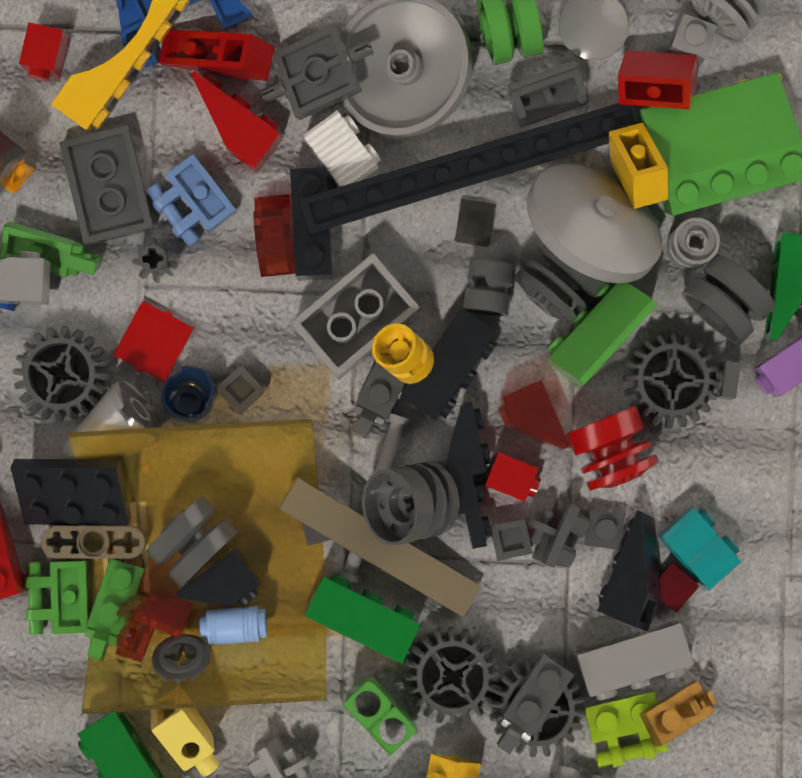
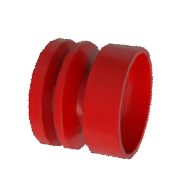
(612, 449)

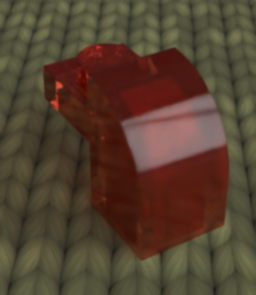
(274, 235)
(146, 614)

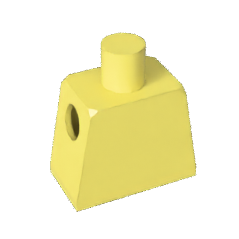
(185, 738)

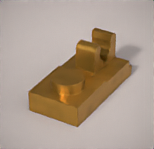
(678, 712)

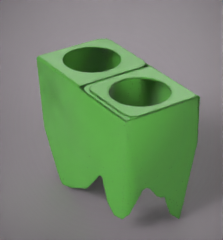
(373, 723)

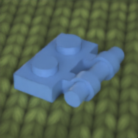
(200, 194)

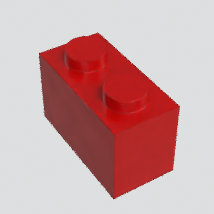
(657, 79)

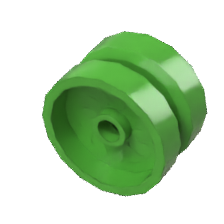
(507, 21)

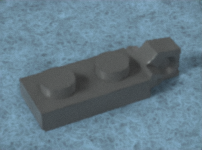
(376, 399)
(533, 702)

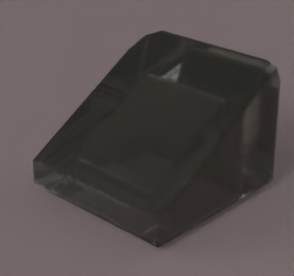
(475, 223)

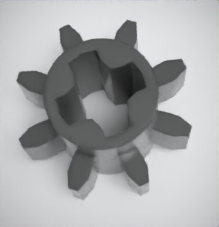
(148, 253)

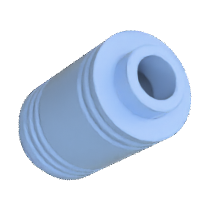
(233, 625)

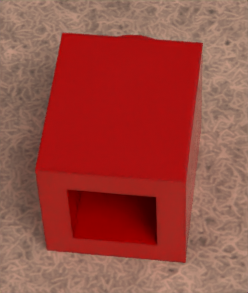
(44, 51)
(512, 477)

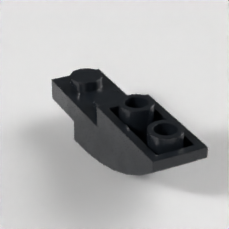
(466, 459)

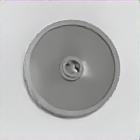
(416, 66)
(592, 224)

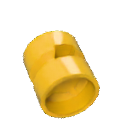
(403, 353)

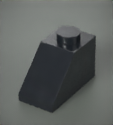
(224, 583)

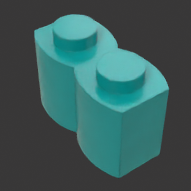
(700, 548)

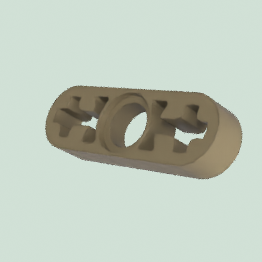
(67, 551)

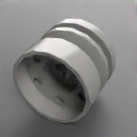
(731, 16)

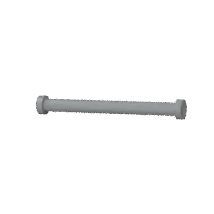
(385, 462)

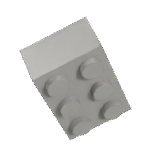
(351, 314)

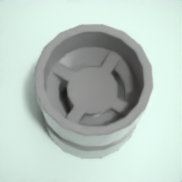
(693, 243)

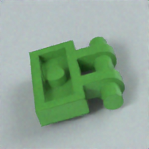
(68, 597)

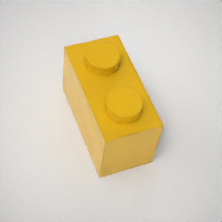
(638, 165)

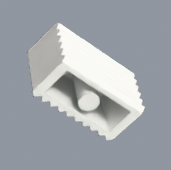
(341, 151)

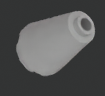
(117, 410)

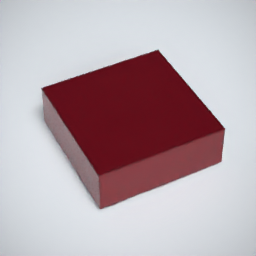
(676, 587)

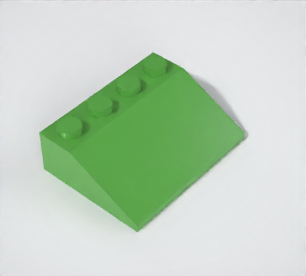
(727, 144)

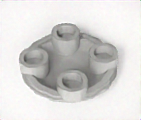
(593, 28)

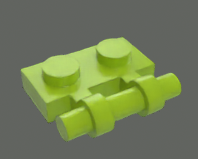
(618, 719)

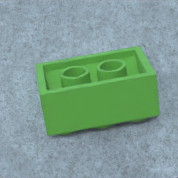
(599, 332)

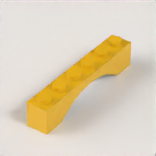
(91, 92)

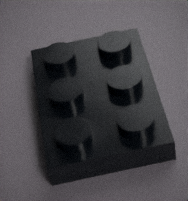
(71, 492)

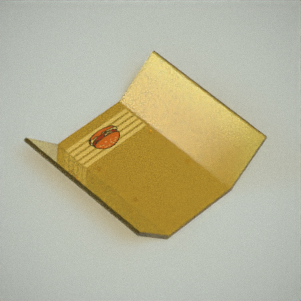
(245, 477)

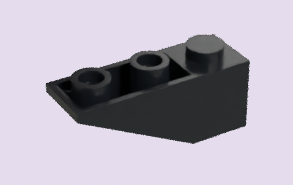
(635, 582)

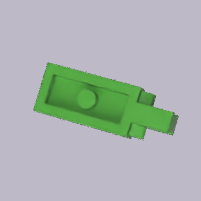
(64, 254)
(104, 626)

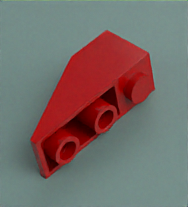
(243, 133)

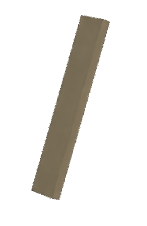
(400, 561)

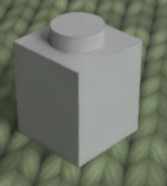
(693, 37)

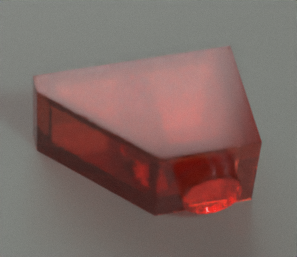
(533, 415)

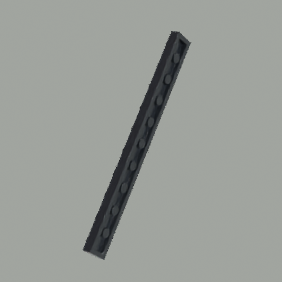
(464, 168)

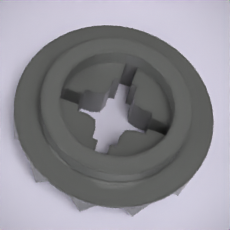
(169, 652)

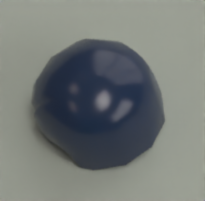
(188, 395)

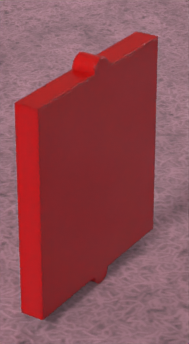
(153, 341)

